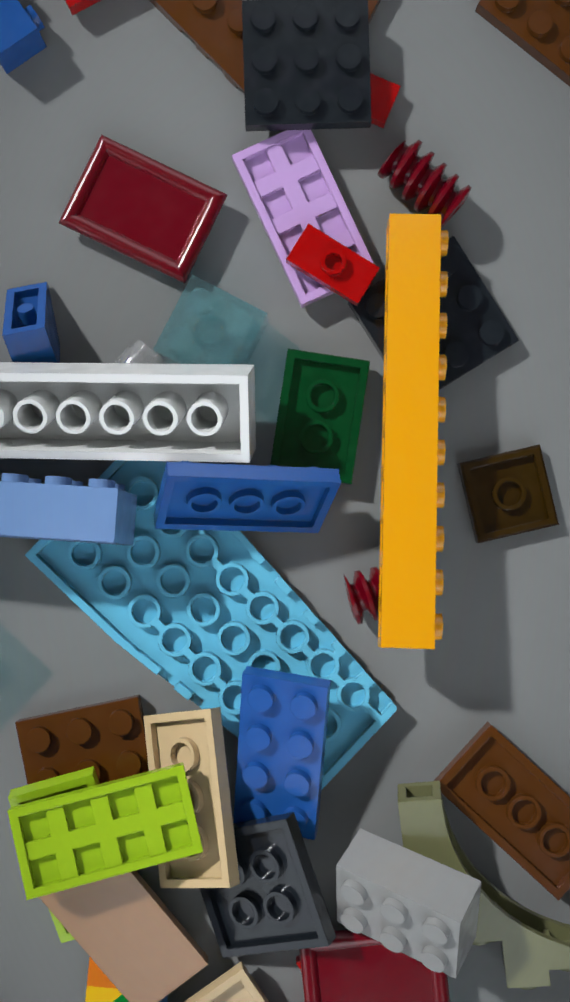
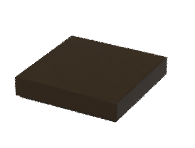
(508, 494)

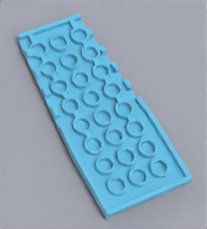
(206, 610)

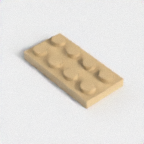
(199, 743)

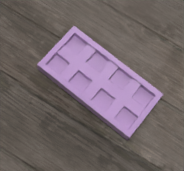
(289, 190)

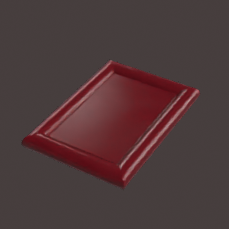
(143, 209)
(366, 971)

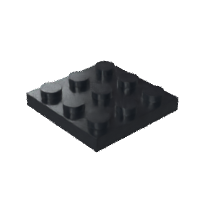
(306, 64)
(473, 318)
(277, 896)

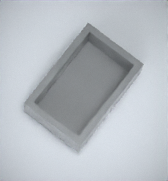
(407, 902)

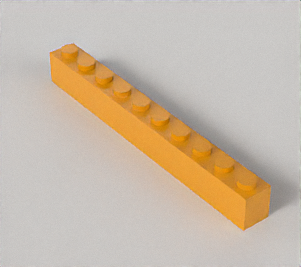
(411, 433)

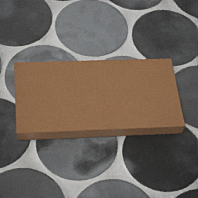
(129, 935)

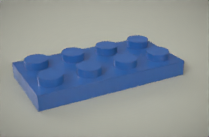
(244, 497)
(281, 747)

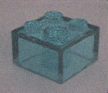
(210, 327)

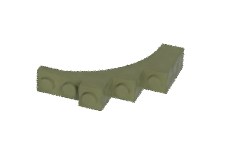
(528, 940)

